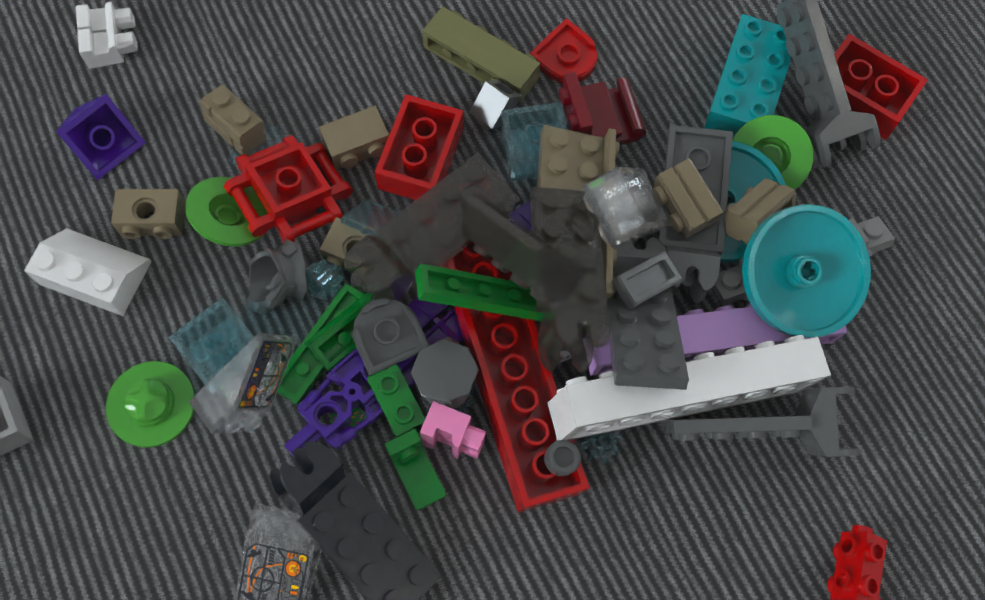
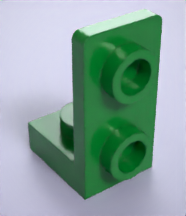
(396, 400)
(415, 470)

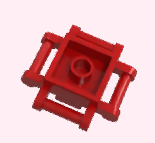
(288, 188)

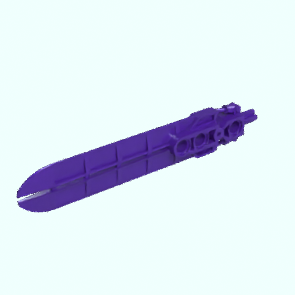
(353, 377)

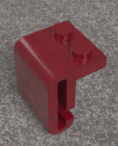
(596, 109)

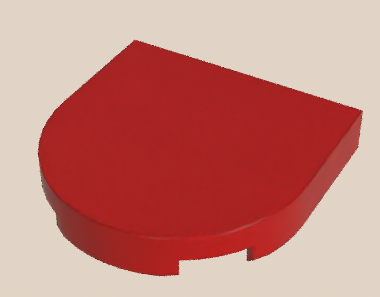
(566, 52)

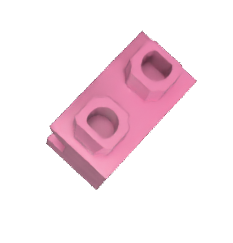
(452, 429)

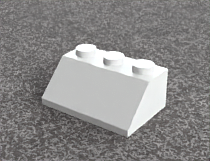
(88, 270)

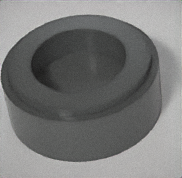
(562, 458)

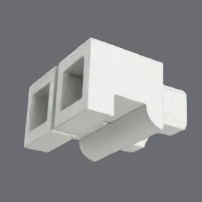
(101, 34)

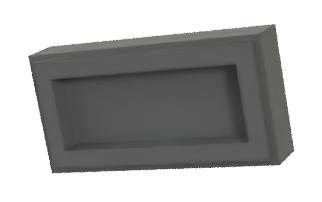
(646, 280)

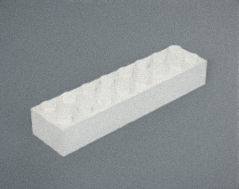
(714, 383)

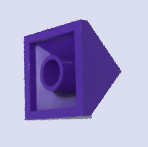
(99, 135)

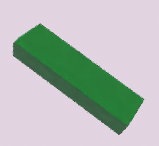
(336, 339)

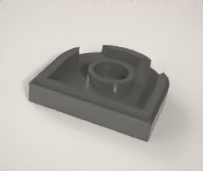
(387, 334)

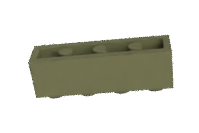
(479, 52)

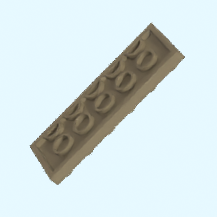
(572, 160)

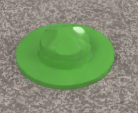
(782, 143)
(218, 215)
(150, 404)

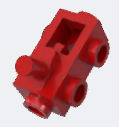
(858, 565)

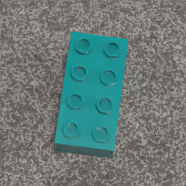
(750, 75)

